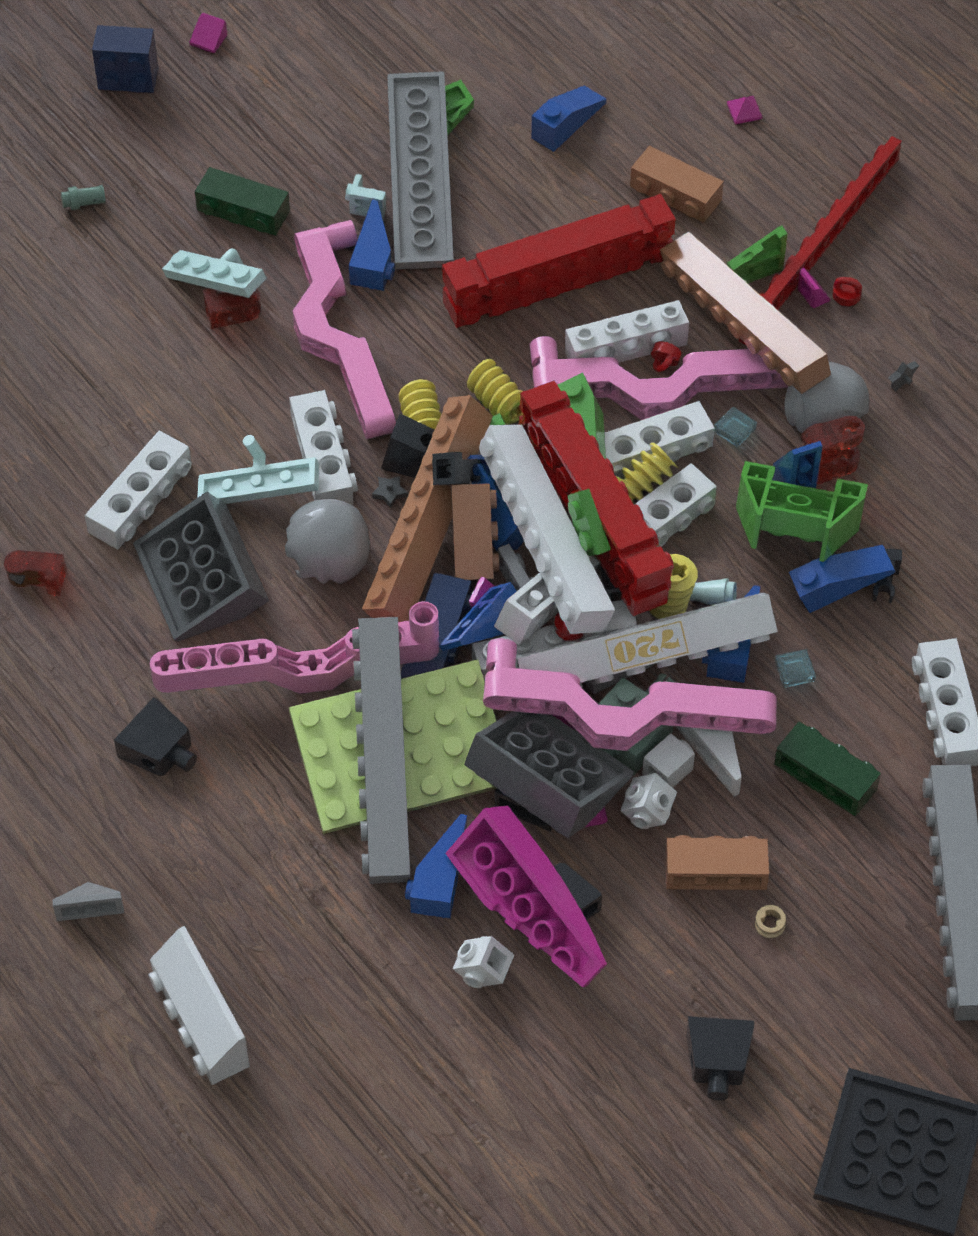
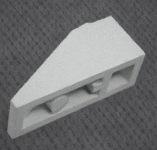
(718, 752)

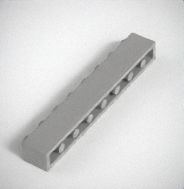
(383, 750)
(955, 845)

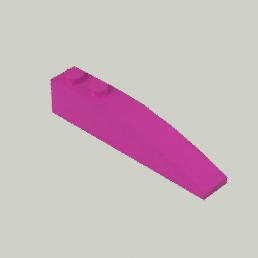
(524, 887)

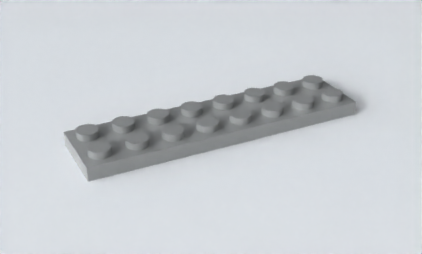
(420, 170)

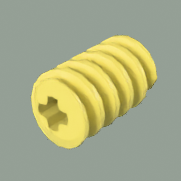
(495, 391)
(420, 402)
(647, 472)
(682, 585)

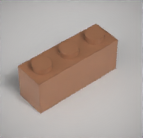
(678, 182)
(474, 531)
(717, 863)

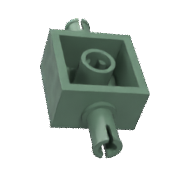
(627, 695)

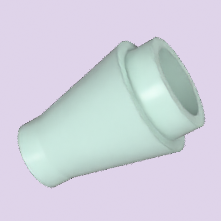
(714, 591)

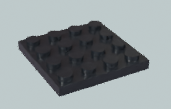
(899, 1153)

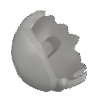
(834, 397)
(328, 541)

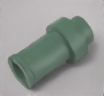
(81, 197)

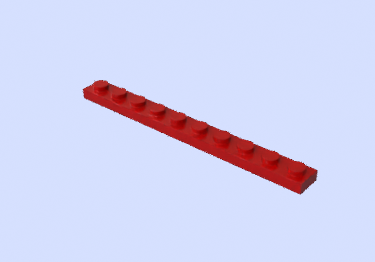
(830, 227)

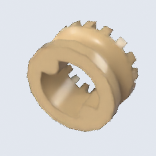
(776, 912)

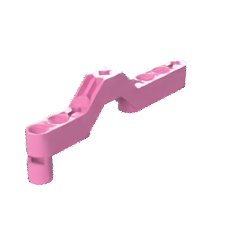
(318, 338)
(650, 397)
(295, 671)
(616, 726)

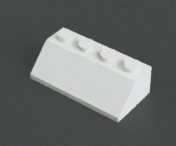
(199, 1008)

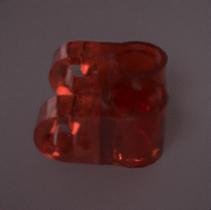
(835, 444)

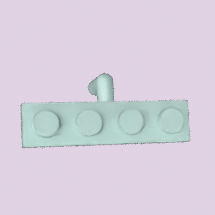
(221, 274)
(261, 479)

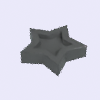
(903, 375)
(389, 490)

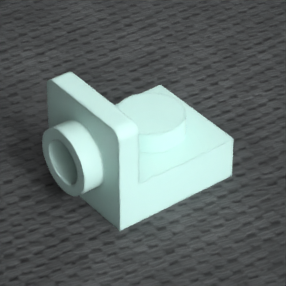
(361, 197)

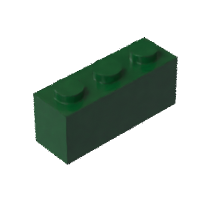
(242, 201)
(827, 768)

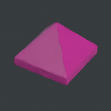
(744, 110)

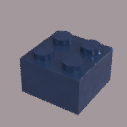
(125, 59)

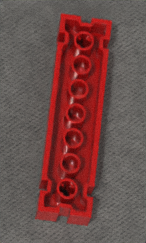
(557, 260)
(576, 464)

